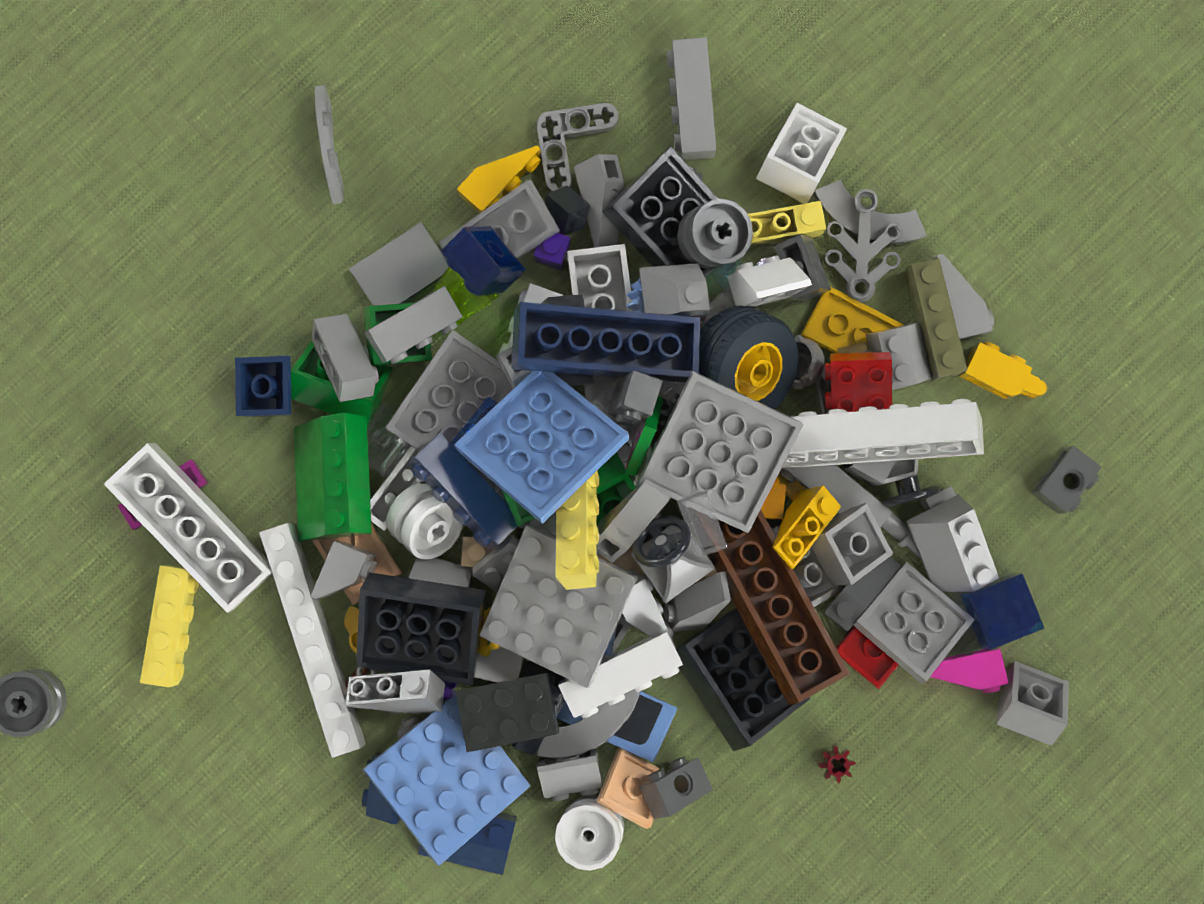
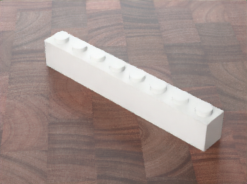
(312, 639)

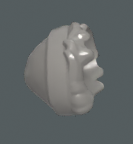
(809, 362)

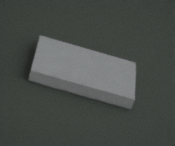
(401, 268)

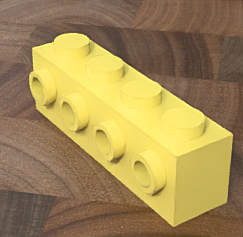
(578, 537)
(169, 627)

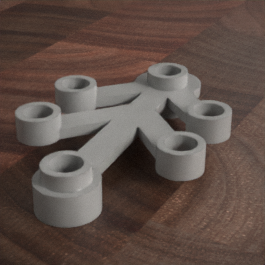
(863, 251)

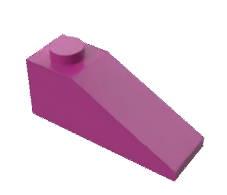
(975, 669)

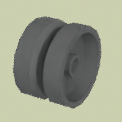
(715, 234)
(30, 702)

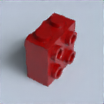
(859, 381)

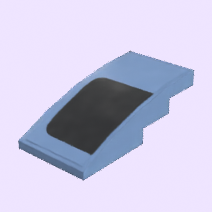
(643, 730)

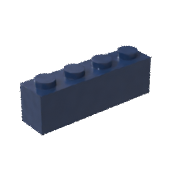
(463, 491)

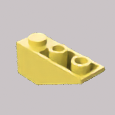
(787, 222)

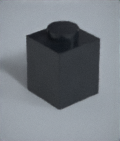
(567, 209)

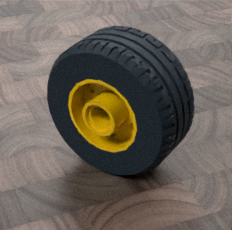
(749, 354)

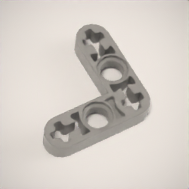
(565, 130)

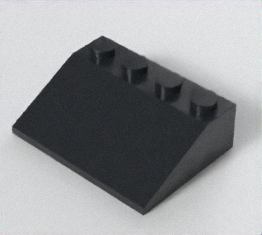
(654, 206)
(419, 627)
(734, 681)

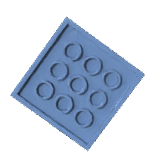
(542, 443)
(440, 786)

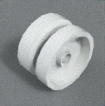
(422, 522)
(577, 843)

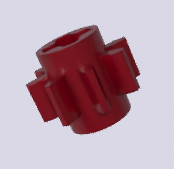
(837, 773)

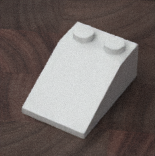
(801, 153)

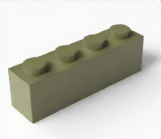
(937, 319)

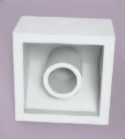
(767, 282)

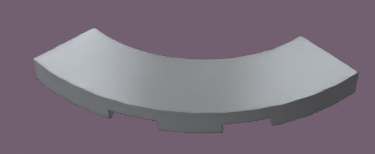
(326, 133)
(841, 207)
(590, 731)

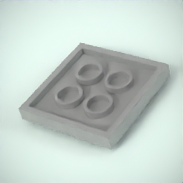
(914, 623)

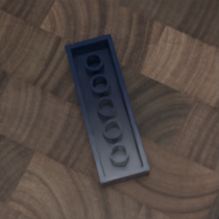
(604, 342)

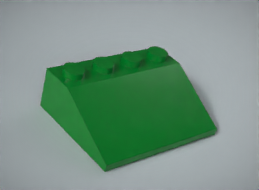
(332, 477)

